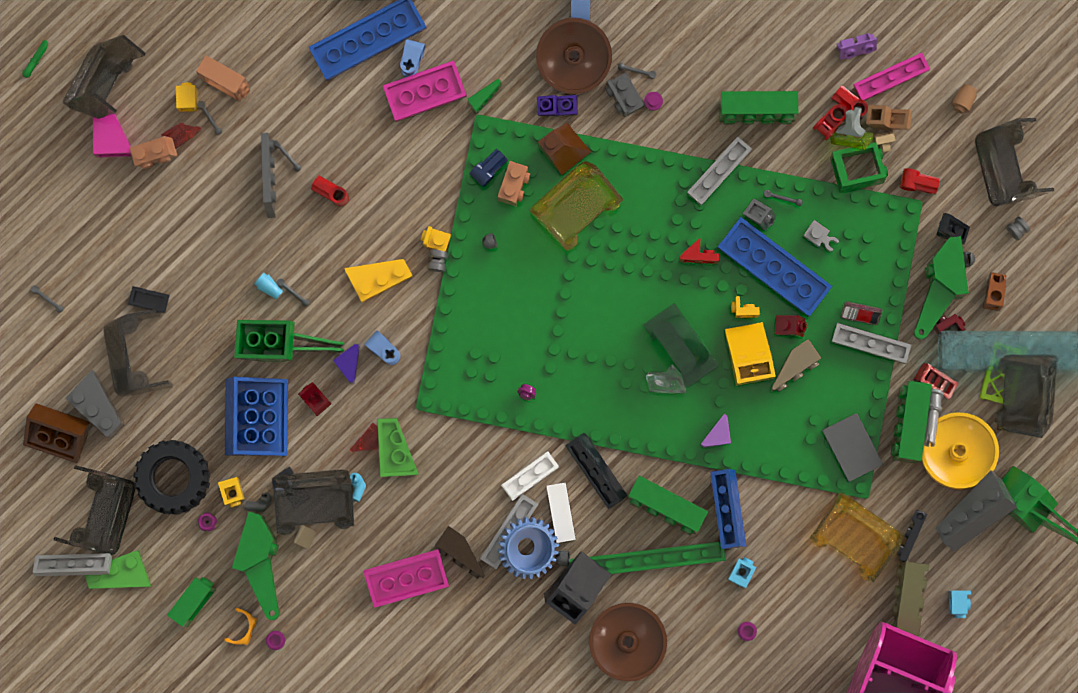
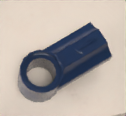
(485, 170)

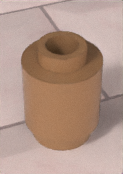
(964, 99)

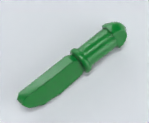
(34, 60)

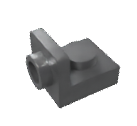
(760, 214)

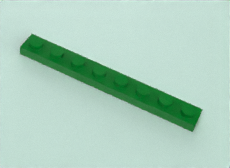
(661, 558)

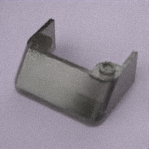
(99, 74)
(1001, 165)
(124, 380)
(107, 513)

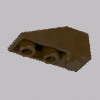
(457, 546)

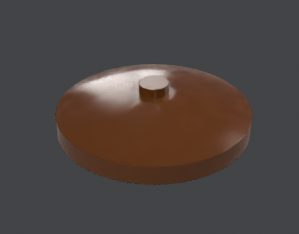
(574, 55)
(628, 641)

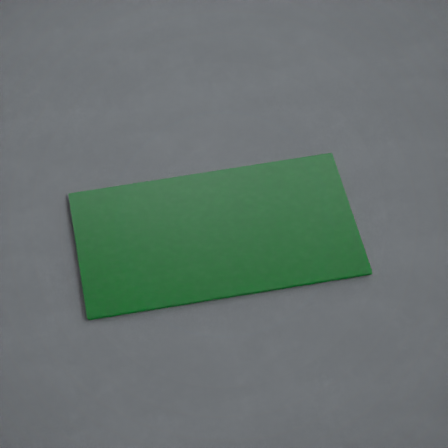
(579, 313)

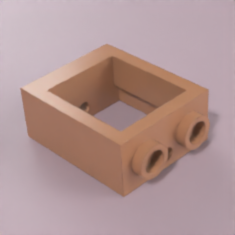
(223, 78)

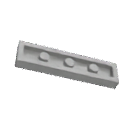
(719, 171)
(871, 343)
(523, 508)
(72, 564)

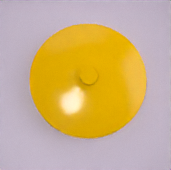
(962, 451)

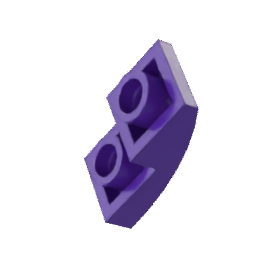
(557, 106)

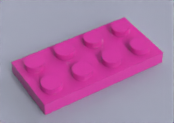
(424, 91)
(406, 578)

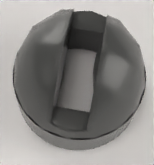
(489, 241)
(971, 260)
(562, 558)

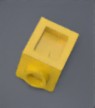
(435, 239)
(746, 311)

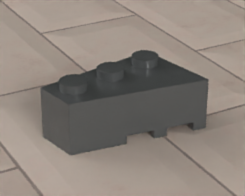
(94, 403)

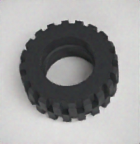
(146, 471)

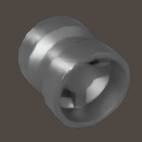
(437, 260)

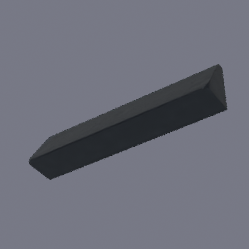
(596, 470)

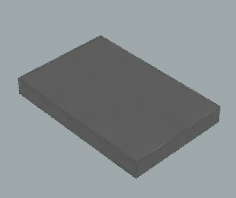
(852, 447)

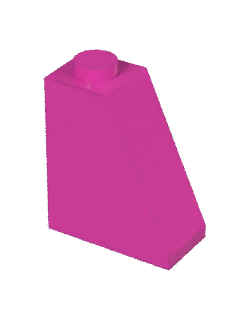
(110, 138)

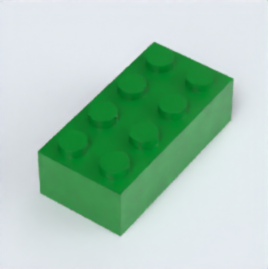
(758, 107)
(912, 422)
(668, 505)

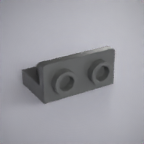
(624, 94)

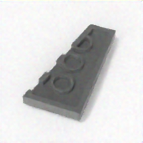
(269, 180)

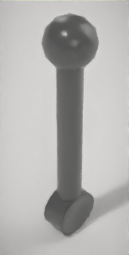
(652, 74)
(201, 105)
(297, 167)
(767, 193)
(35, 289)
(305, 302)

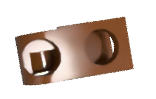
(995, 292)

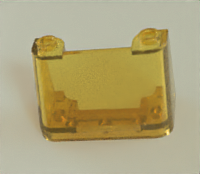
(575, 203)
(858, 536)

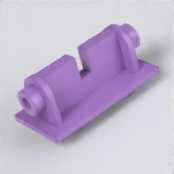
(865, 44)

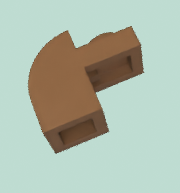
(888, 119)

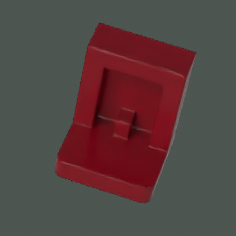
(944, 323)
(790, 325)
(314, 398)

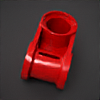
(829, 124)

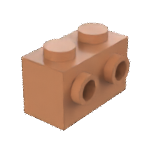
(153, 151)
(513, 182)

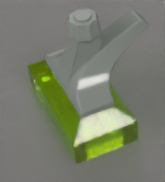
(852, 133)

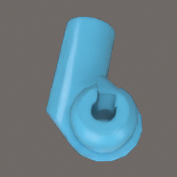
(358, 485)

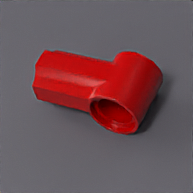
(849, 100)
(913, 180)
(329, 190)

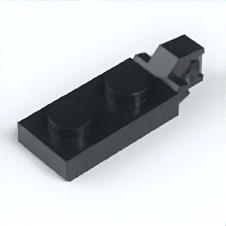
(912, 534)

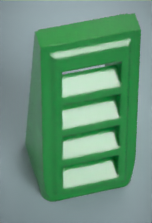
(481, 98)

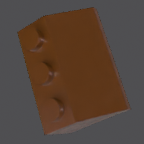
(55, 433)

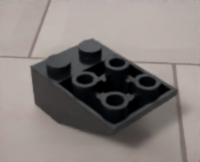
(577, 587)

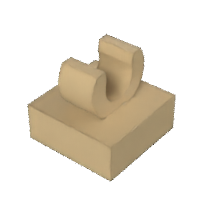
(884, 139)

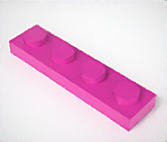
(891, 77)

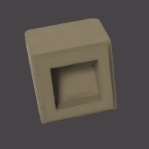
(304, 536)

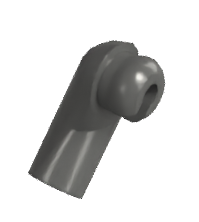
(261, 504)

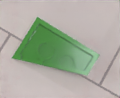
(393, 450)
(124, 572)

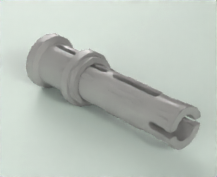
(934, 411)

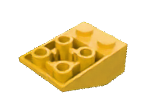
(750, 354)

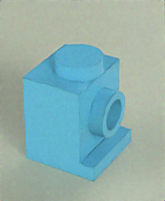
(736, 578)
(959, 603)

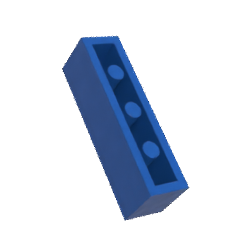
(728, 509)

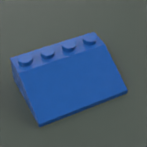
(256, 416)

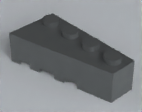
(976, 512)

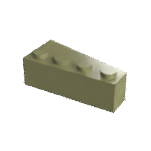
(909, 597)

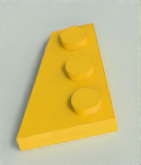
(377, 277)

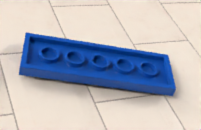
(367, 38)
(774, 267)

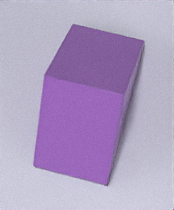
(719, 434)

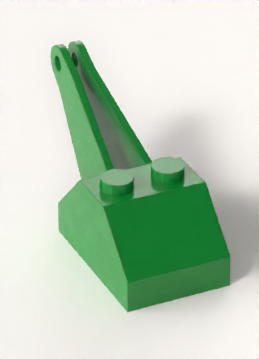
(947, 282)
(274, 341)
(1034, 504)
(254, 558)

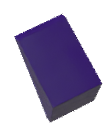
(348, 362)

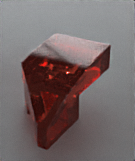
(181, 133)
(368, 440)

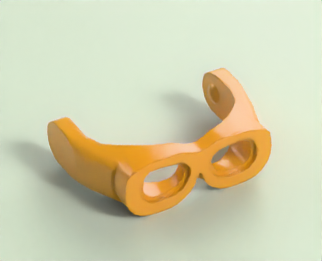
(252, 622)

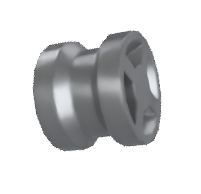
(1018, 228)

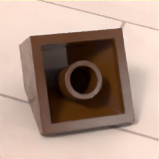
(563, 148)

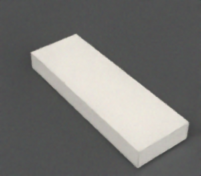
(530, 476)
(561, 512)

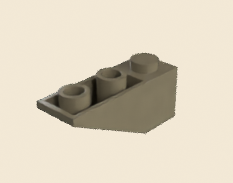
(799, 359)

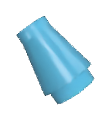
(268, 286)

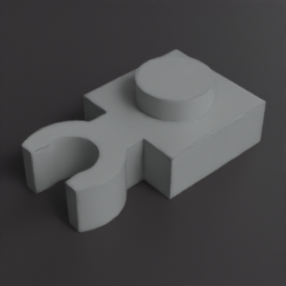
(818, 234)

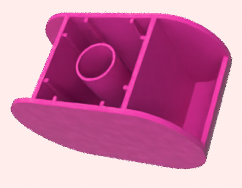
(903, 664)

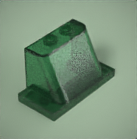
(681, 344)

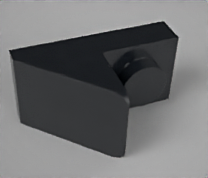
(952, 227)

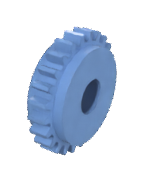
(541, 555)

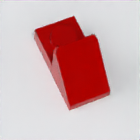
(693, 255)

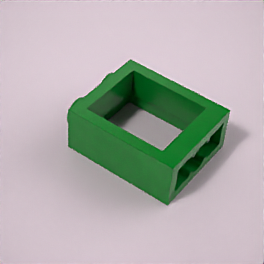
(846, 185)
(192, 601)

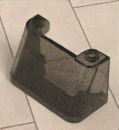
(1027, 394)
(312, 499)

